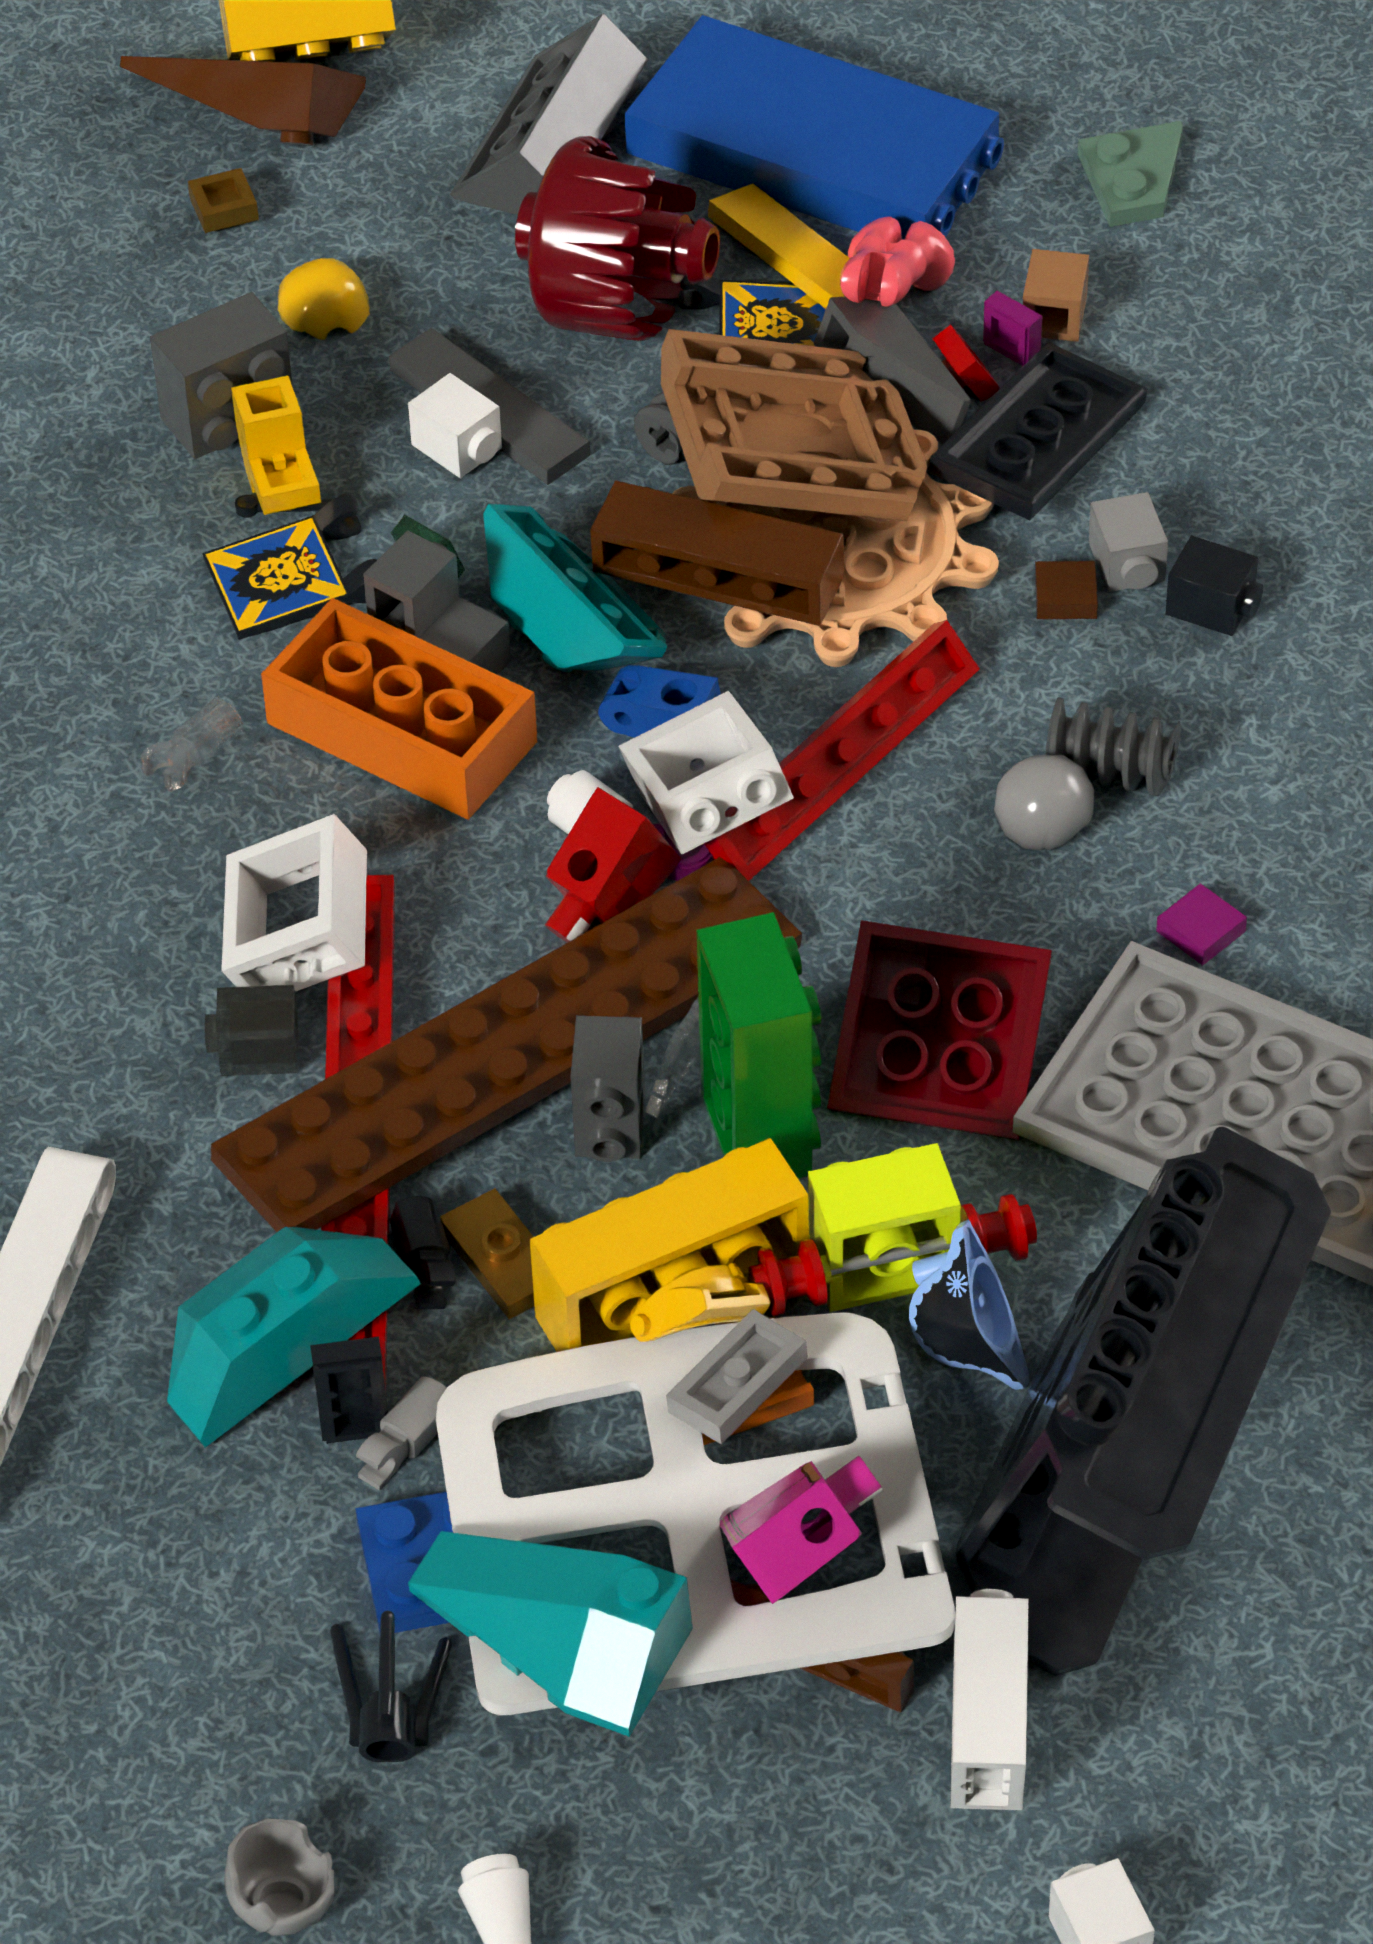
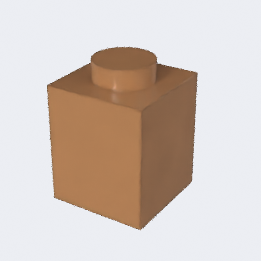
(1058, 292)

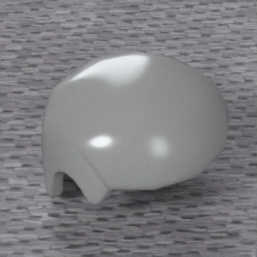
(1044, 801)
(278, 1877)

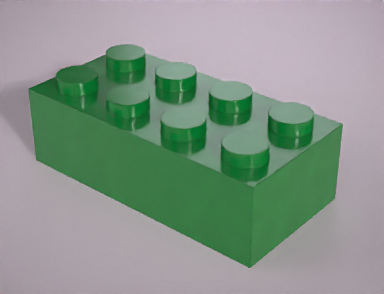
(758, 1039)

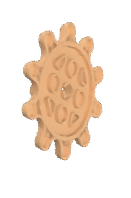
(887, 567)

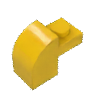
(274, 445)

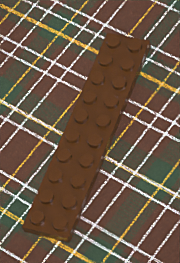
(479, 1058)

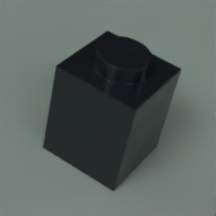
(1213, 586)

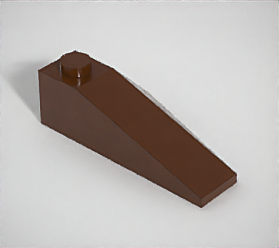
(272, 96)

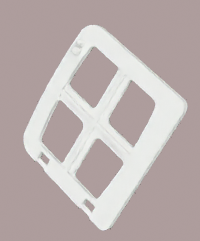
(692, 1494)

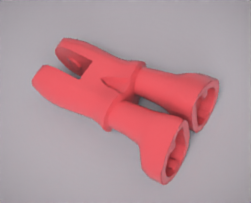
(886, 266)

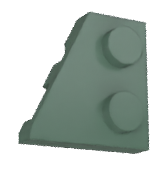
(1132, 170)

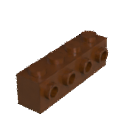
(723, 548)

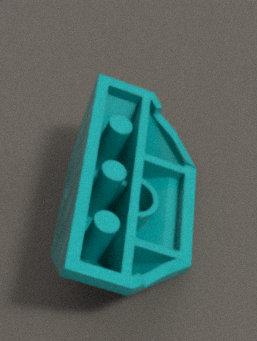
(558, 600)
(257, 1320)

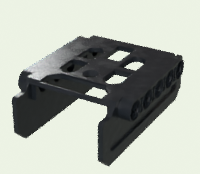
(1143, 1393)

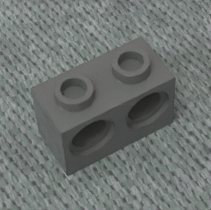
(608, 1087)

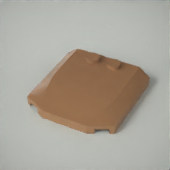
(790, 426)

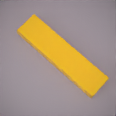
(781, 241)

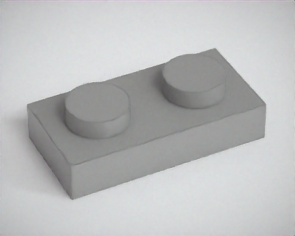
(737, 1376)

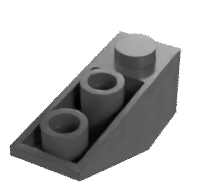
(902, 357)

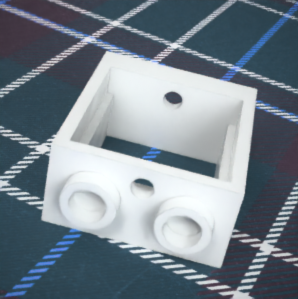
(731, 769)
(329, 942)
(989, 1701)

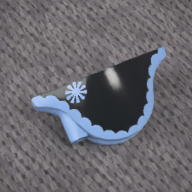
(964, 1313)

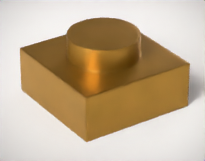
(223, 200)

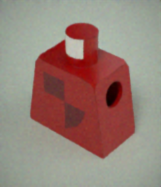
(606, 865)

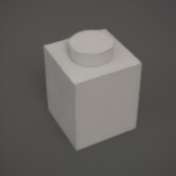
(1128, 542)

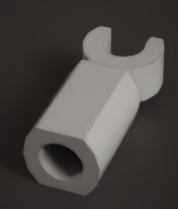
(402, 1434)

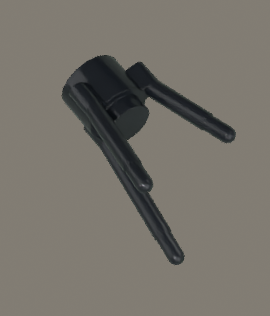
(388, 1724)

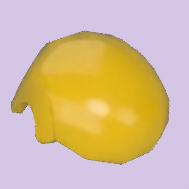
(322, 298)

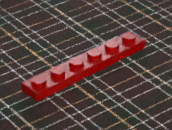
(851, 744)

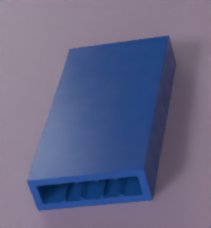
(811, 130)

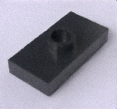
(349, 1388)

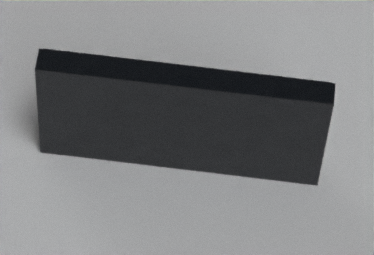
(1038, 431)

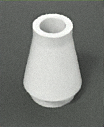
(497, 1899)

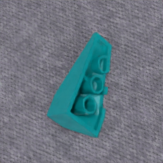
(570, 1619)

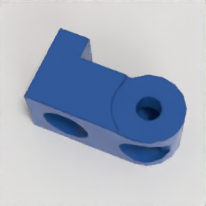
(651, 696)

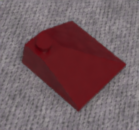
(939, 1029)

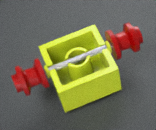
(877, 1220)

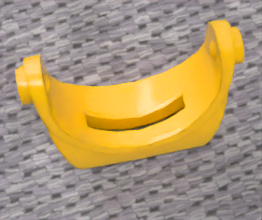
(689, 1303)

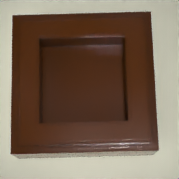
(1066, 590)

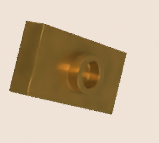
(494, 1249)

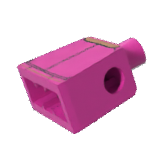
(782, 1547)

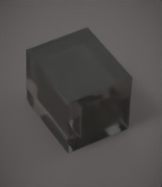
(254, 1030)

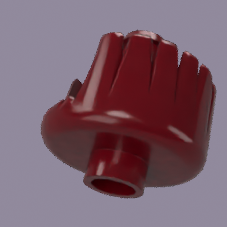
(607, 233)

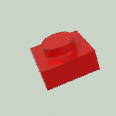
(965, 364)

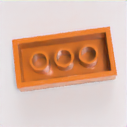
(400, 708)

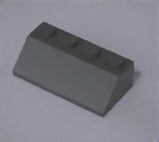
(561, 96)

